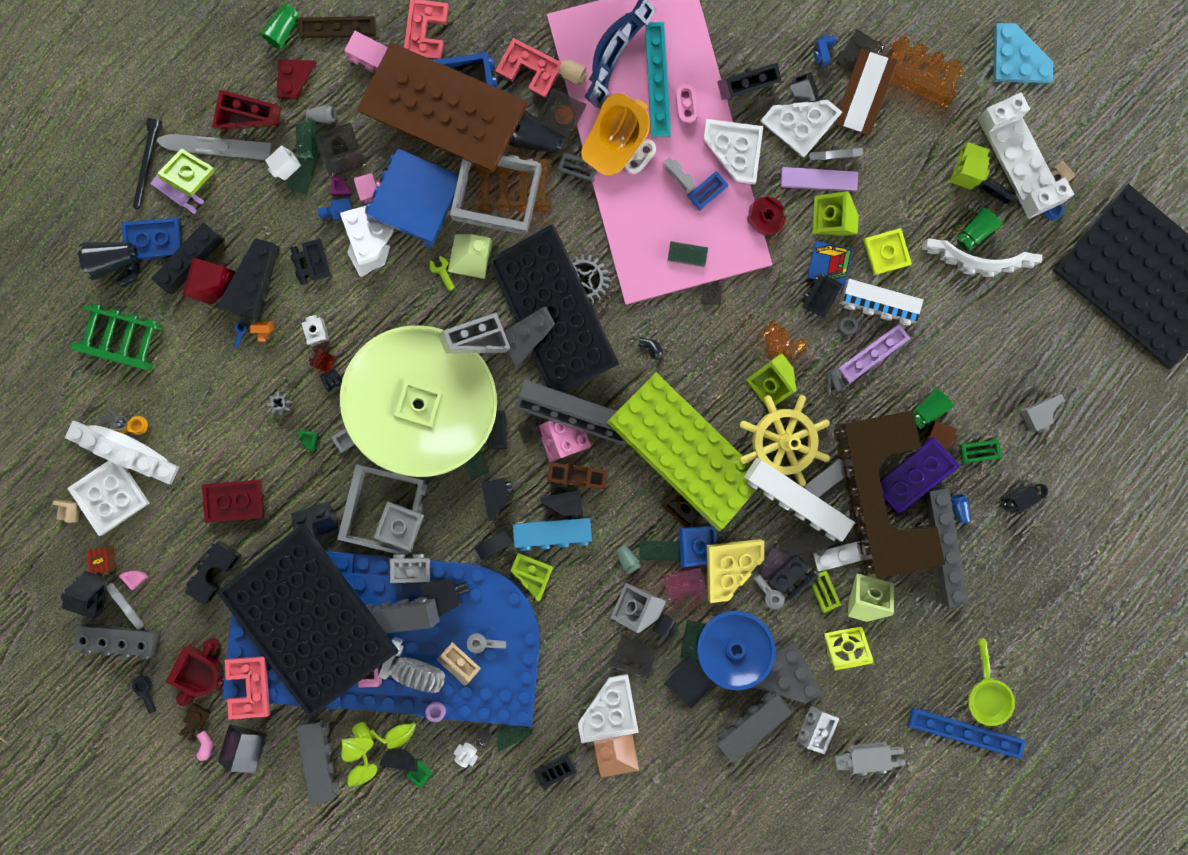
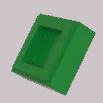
(421, 775)

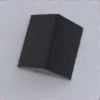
(241, 749)

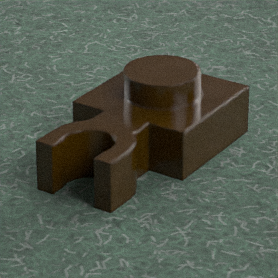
(195, 719)

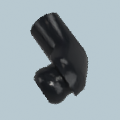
(131, 276)
(653, 345)

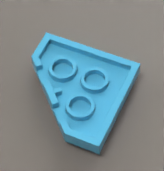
(1019, 57)

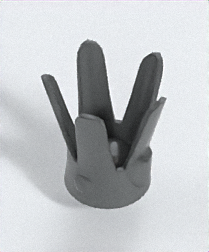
(834, 375)
(116, 421)

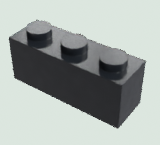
(749, 81)

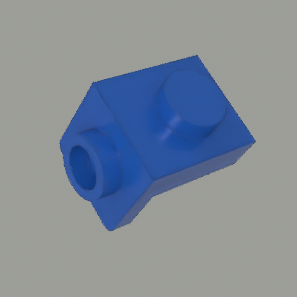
(821, 51)

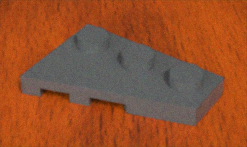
(527, 334)

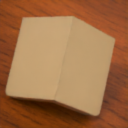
(67, 511)

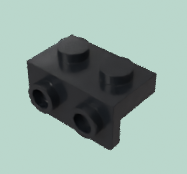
(822, 295)

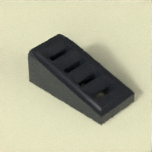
(558, 777)

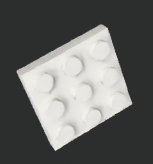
(108, 496)

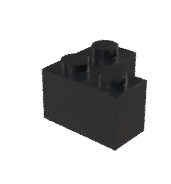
(317, 518)
(85, 595)

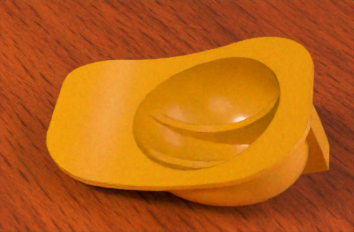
(616, 134)

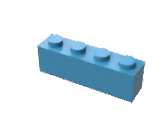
(552, 532)

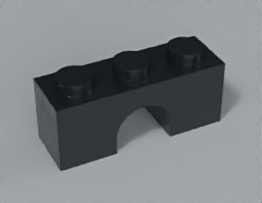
(202, 585)

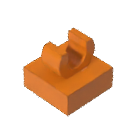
(263, 329)

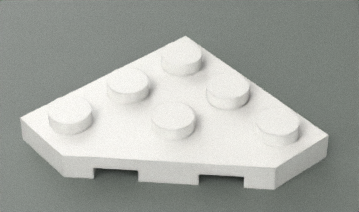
(801, 123)
(735, 147)
(365, 237)
(610, 712)

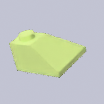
(470, 255)
(871, 599)

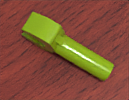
(443, 273)

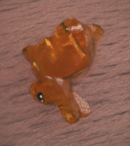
(779, 341)

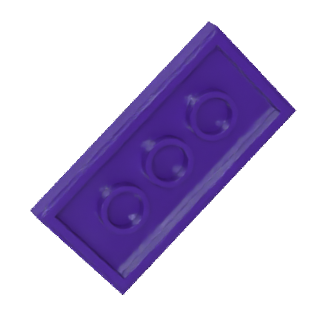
(917, 475)

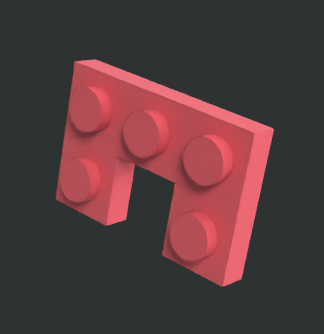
(419, 15)
(544, 66)
(257, 699)

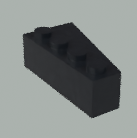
(251, 281)

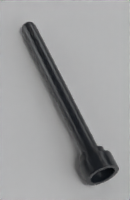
(153, 127)

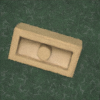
(458, 664)

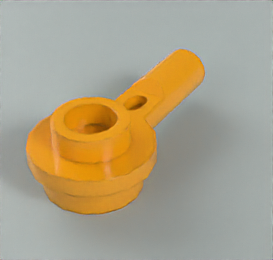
(136, 425)

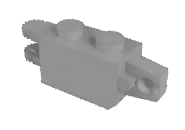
(869, 758)

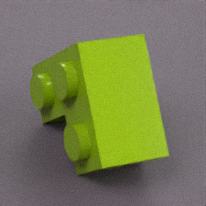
(971, 166)

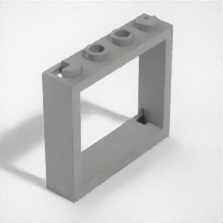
(494, 222)
(352, 502)

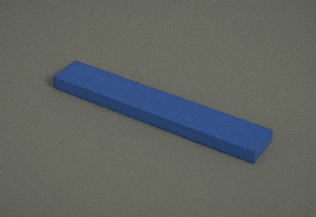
(966, 733)

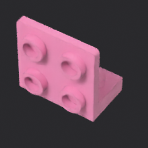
(562, 440)

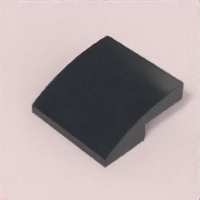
(689, 682)

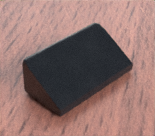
(998, 191)

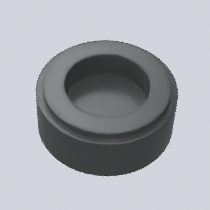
(847, 326)

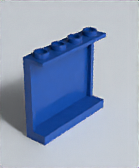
(413, 196)

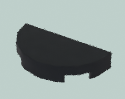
(399, 759)

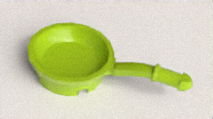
(990, 700)

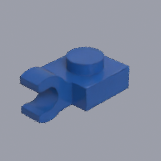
(336, 208)

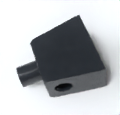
(445, 592)

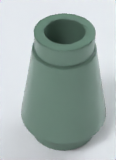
(628, 560)

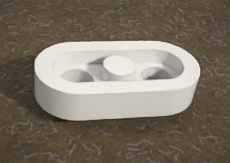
(640, 157)

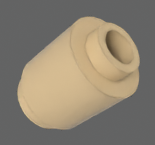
(573, 72)

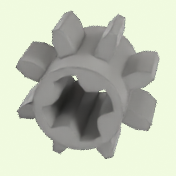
(275, 405)

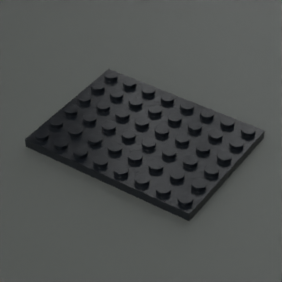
(1135, 273)
(307, 621)

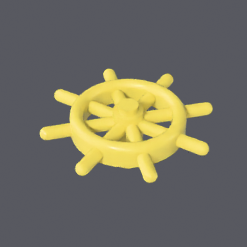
(785, 439)

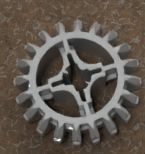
(591, 273)
(418, 675)

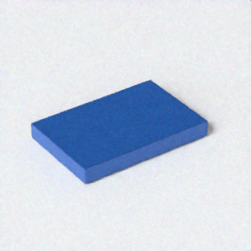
(154, 237)

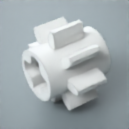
(465, 755)

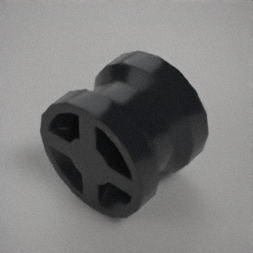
(331, 380)

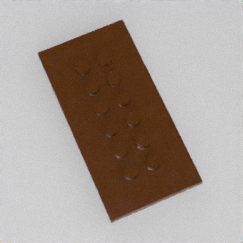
(442, 107)

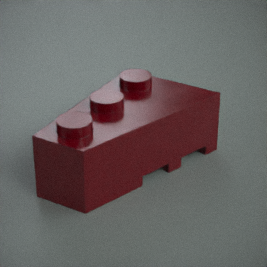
(243, 112)

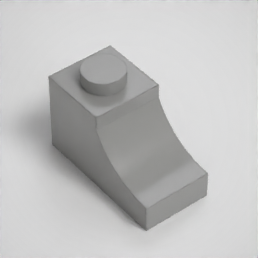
(1040, 415)

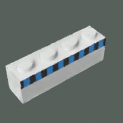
(881, 302)

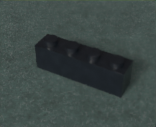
(176, 269)

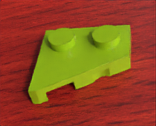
(532, 574)

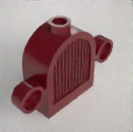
(196, 672)

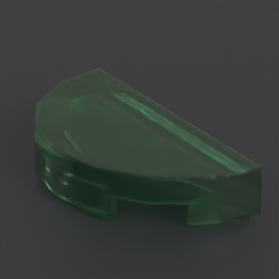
(512, 734)

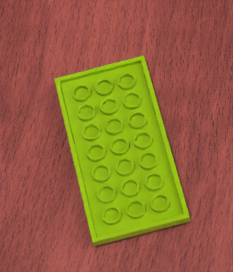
(684, 450)

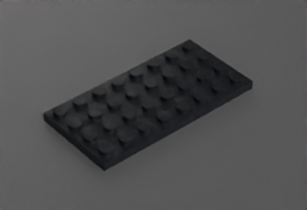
(541, 275)

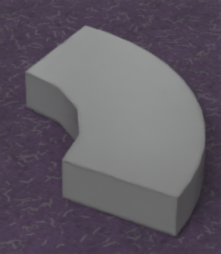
(831, 154)
(123, 604)

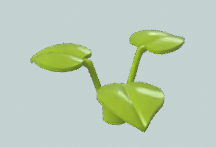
(356, 747)

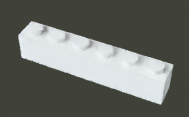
(799, 499)

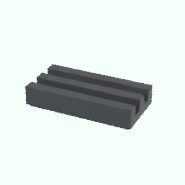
(593, 172)

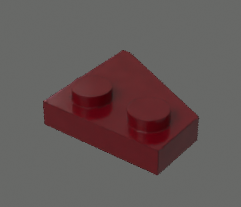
(292, 77)

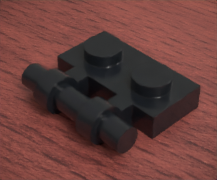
(316, 261)
(789, 573)

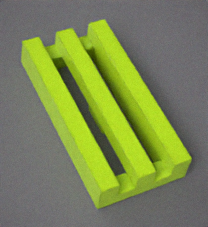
(837, 603)

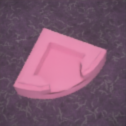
(133, 578)

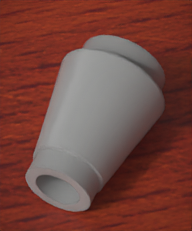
(322, 114)

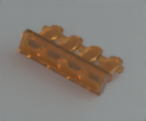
(925, 82)

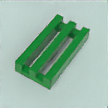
(964, 453)

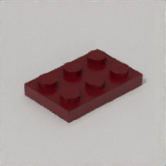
(232, 501)

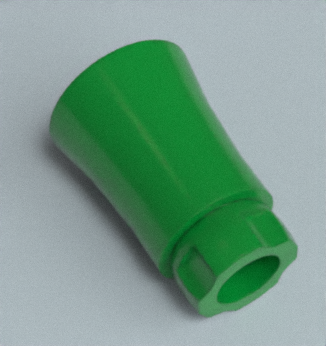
(279, 26)
(978, 229)
(932, 408)

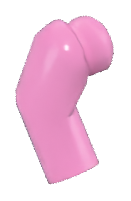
(206, 746)

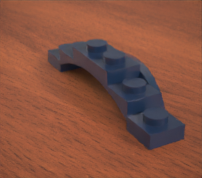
(611, 47)

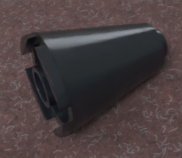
(535, 135)
(105, 257)

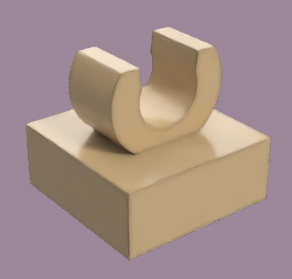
(1064, 171)

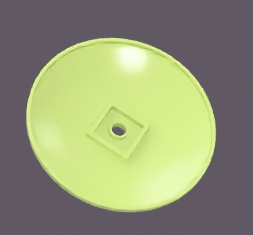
(409, 367)

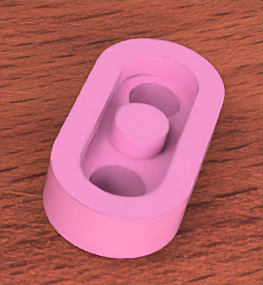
(686, 104)

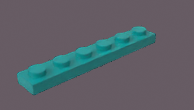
(657, 80)

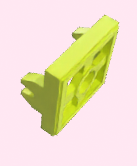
(858, 633)

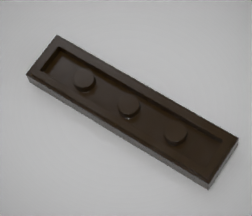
(336, 26)

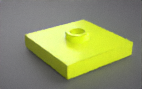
(887, 251)

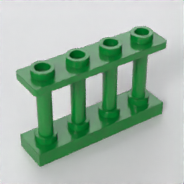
(104, 351)

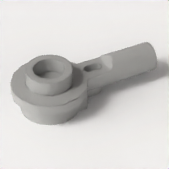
(773, 598)
(477, 643)

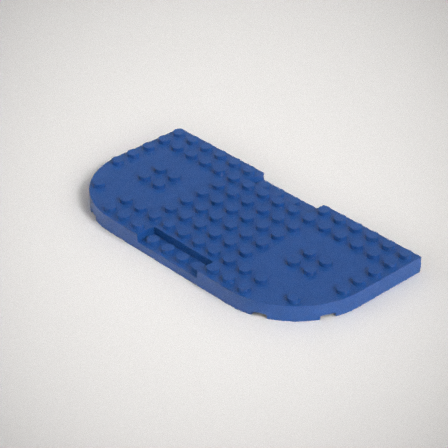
(494, 607)

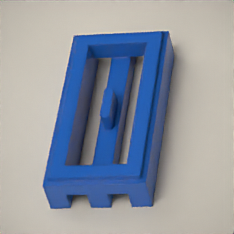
(696, 201)

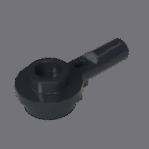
(142, 686)

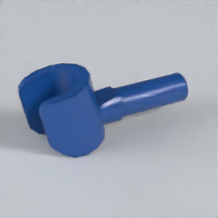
(240, 330)

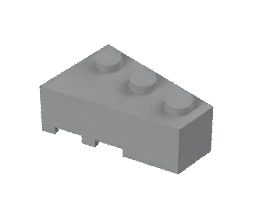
(476, 336)

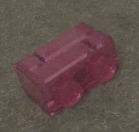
(684, 583)

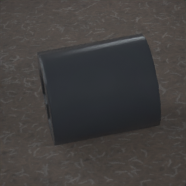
(664, 626)

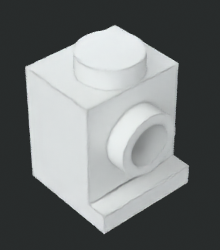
(320, 335)

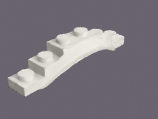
(971, 264)
(122, 450)

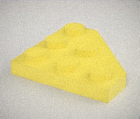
(731, 566)

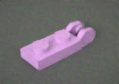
(176, 195)

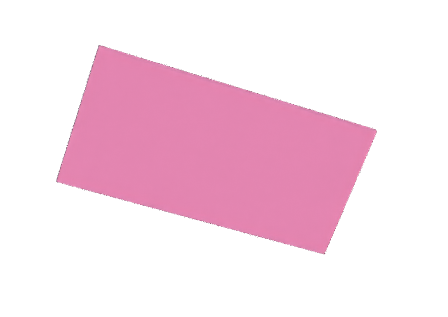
(650, 207)

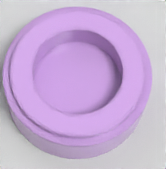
(435, 711)

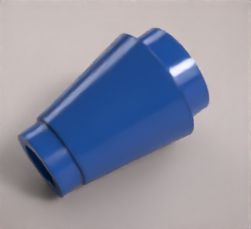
(960, 507)

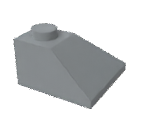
(637, 608)

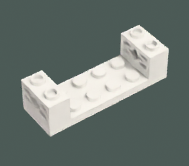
(1021, 157)

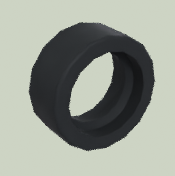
(493, 544)

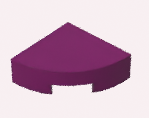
(339, 187)

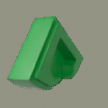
(308, 439)

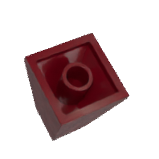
(207, 281)

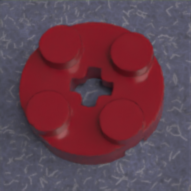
(759, 222)

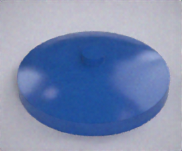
(736, 650)

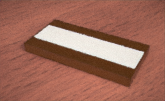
(865, 91)

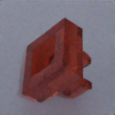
(322, 360)

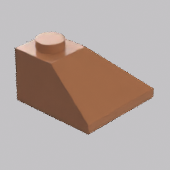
(616, 755)

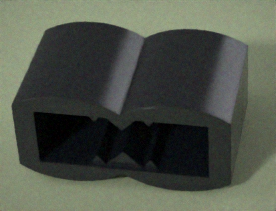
(1020, 499)

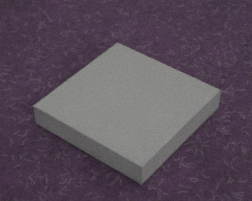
(398, 526)

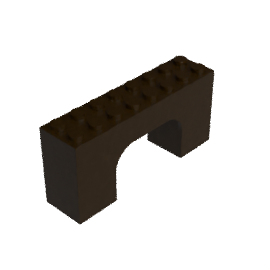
(883, 547)

